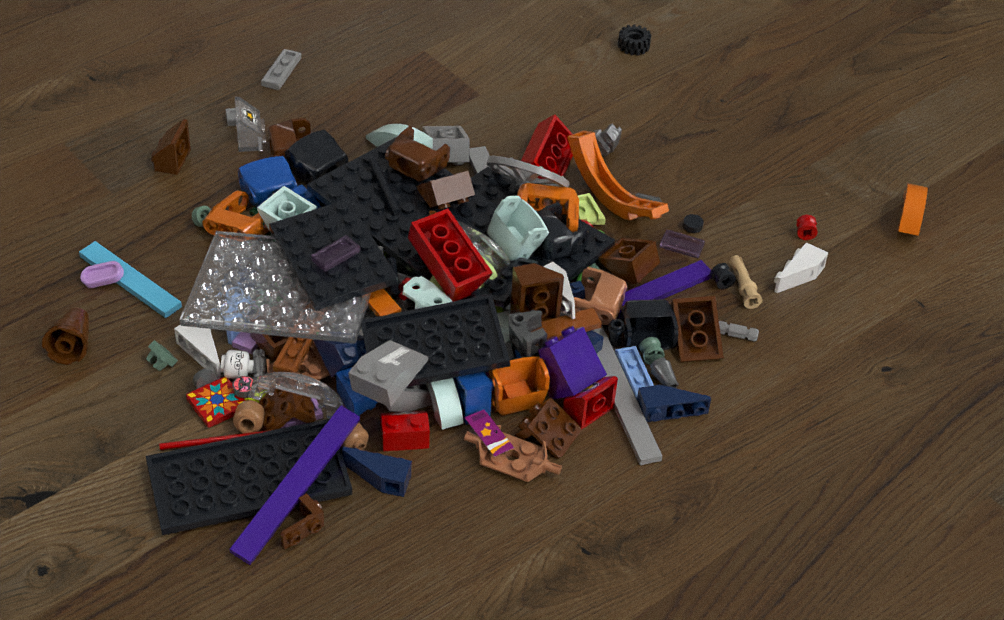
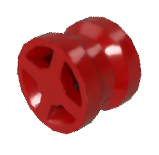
(806, 227)

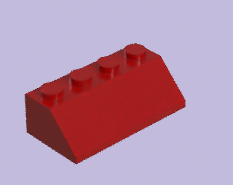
(549, 146)
(449, 254)

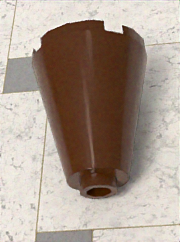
(68, 337)

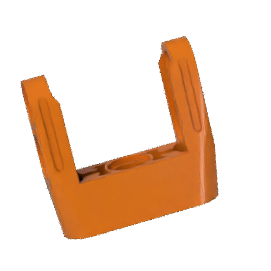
(567, 197)
(231, 220)

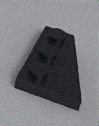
(502, 285)

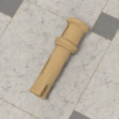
(746, 288)

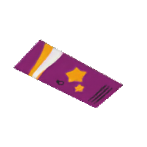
(489, 432)

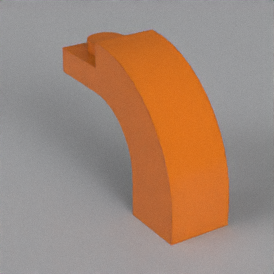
(913, 209)

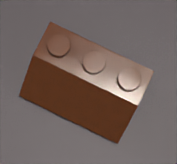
(537, 290)

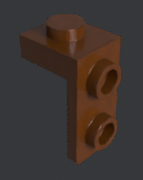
(311, 524)

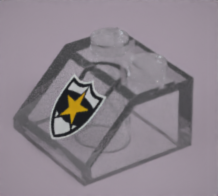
(249, 126)

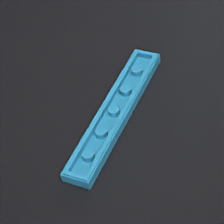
(134, 281)

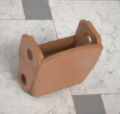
(603, 294)

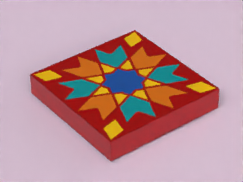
(214, 401)

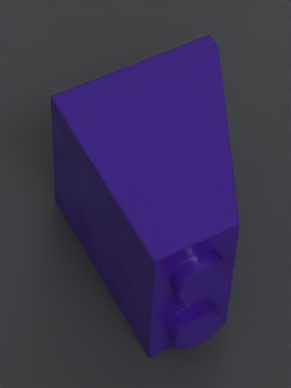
(571, 363)

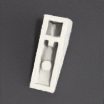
(200, 346)

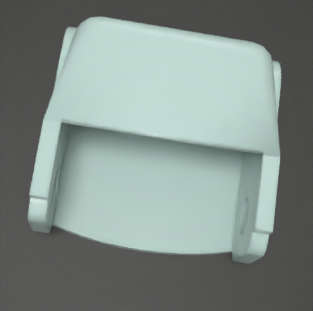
(517, 228)
(426, 295)

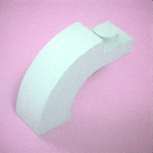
(445, 403)

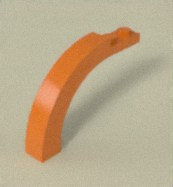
(604, 185)

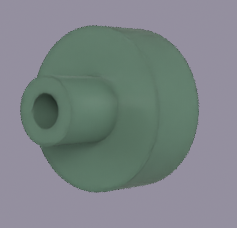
(199, 214)

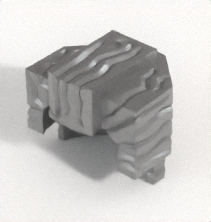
(608, 139)

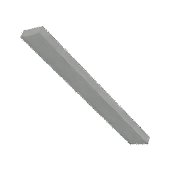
(627, 407)

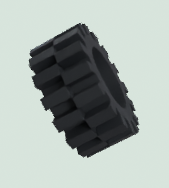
(634, 40)

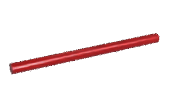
(189, 443)

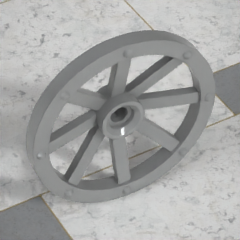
(525, 172)

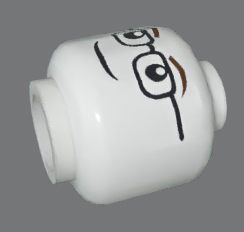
(236, 364)

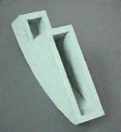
(391, 131)

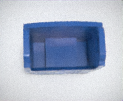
(264, 178)

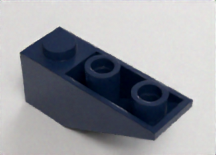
(665, 403)
(383, 472)

